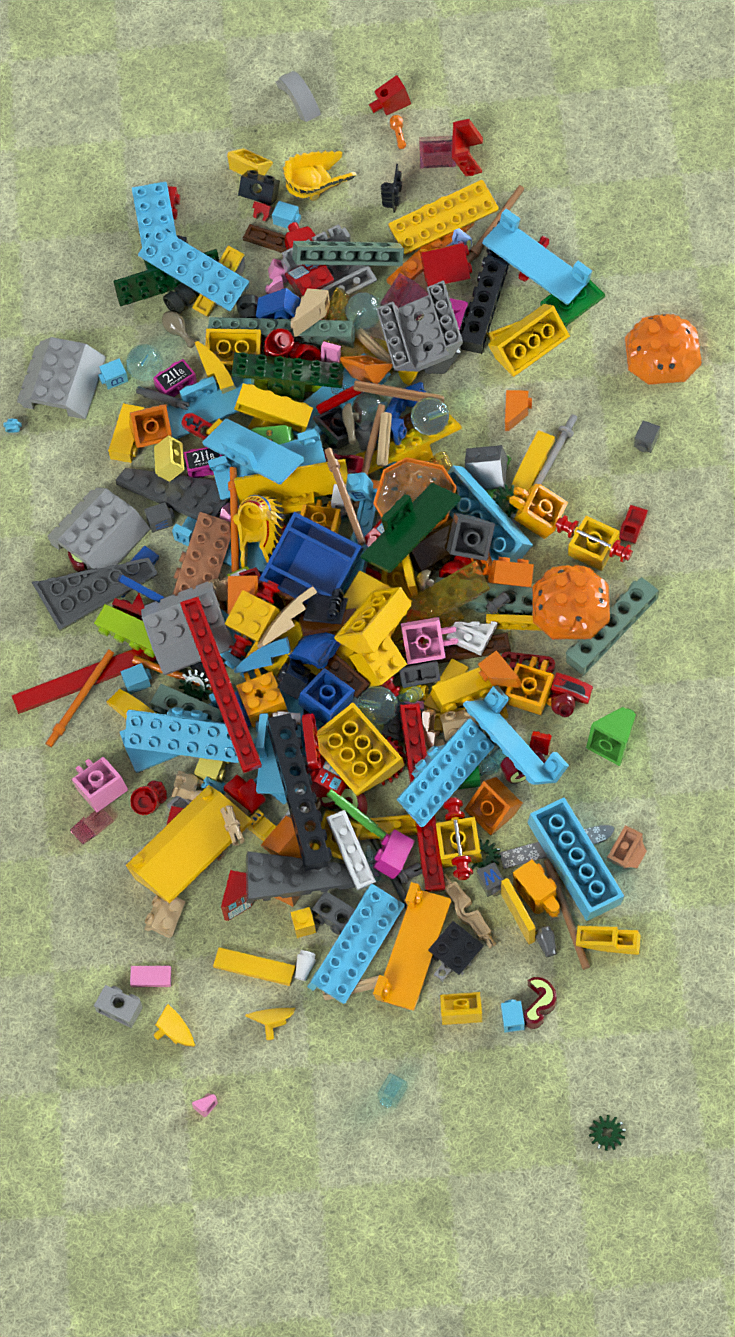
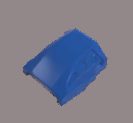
(315, 649)

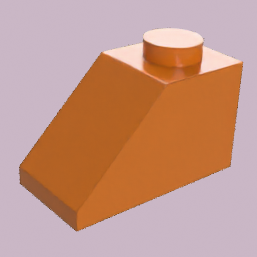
(516, 407)
(498, 672)

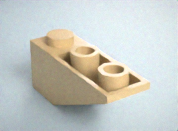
(311, 309)

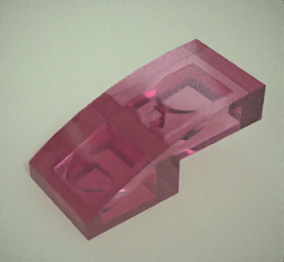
(91, 826)

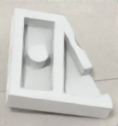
(473, 635)

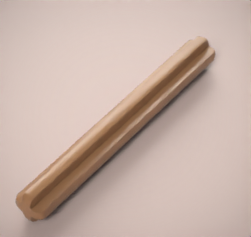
(393, 391)

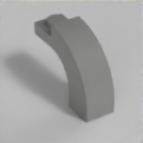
(300, 95)

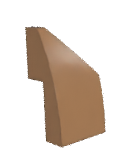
(428, 721)

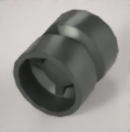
(179, 298)
(247, 306)

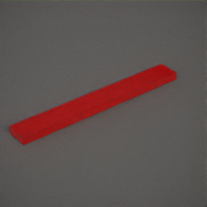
(74, 681)

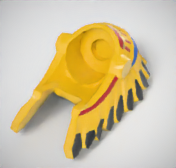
(308, 176)
(259, 521)

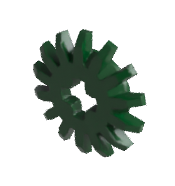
(503, 495)
(187, 684)
(489, 859)
(615, 1134)

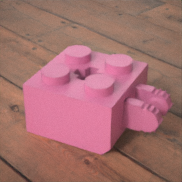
(434, 646)
(99, 783)

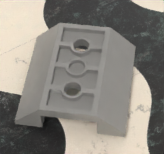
(409, 338)

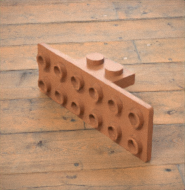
(204, 554)

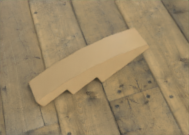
(283, 620)

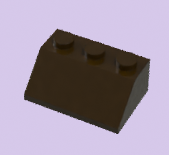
(431, 551)

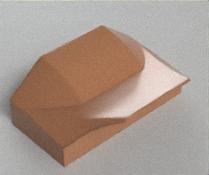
(628, 849)

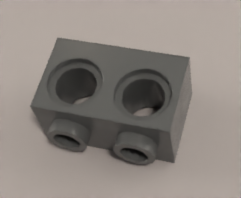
(419, 673)
(338, 910)

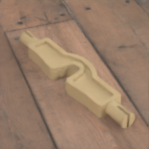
(472, 919)

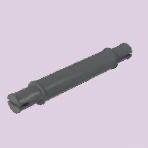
(163, 398)

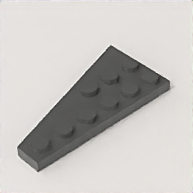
(181, 494)
(84, 592)
(286, 877)

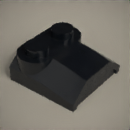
(333, 427)

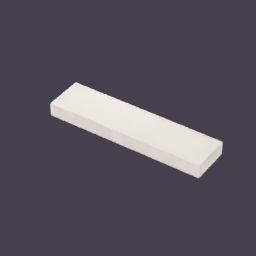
(351, 850)

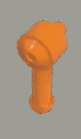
(396, 124)

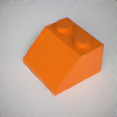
(511, 573)
(493, 805)

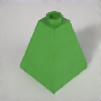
(611, 734)

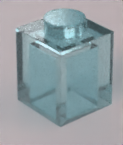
(392, 1091)

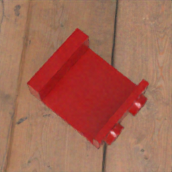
(464, 136)
(446, 264)

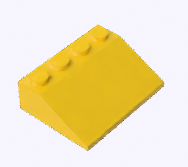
(357, 750)

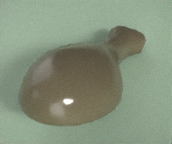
(176, 326)
(348, 419)
(423, 580)

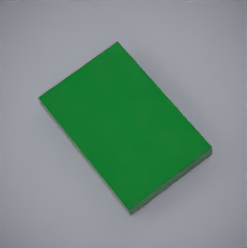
(580, 304)

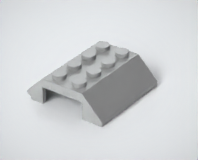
(348, 277)
(62, 376)
(100, 529)
(170, 632)

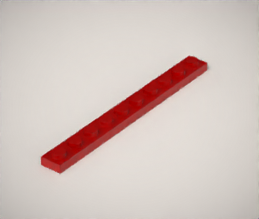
(220, 685)
(427, 835)

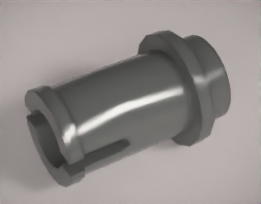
(498, 602)
(409, 873)

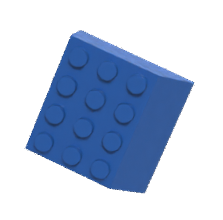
(311, 557)

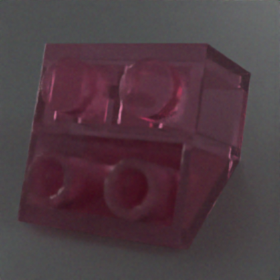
(436, 152)
(404, 292)

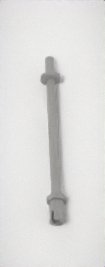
(565, 431)

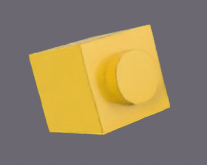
(303, 922)

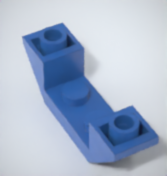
(395, 407)

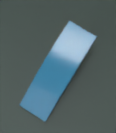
(264, 656)

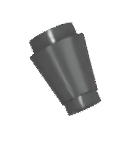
(546, 940)

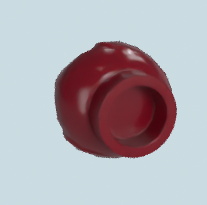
(561, 704)

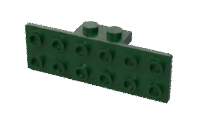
(148, 283)
(287, 375)
(408, 525)

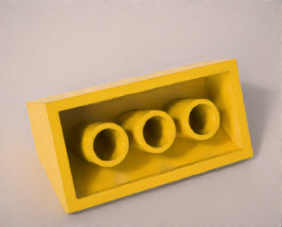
(529, 339)
(374, 620)

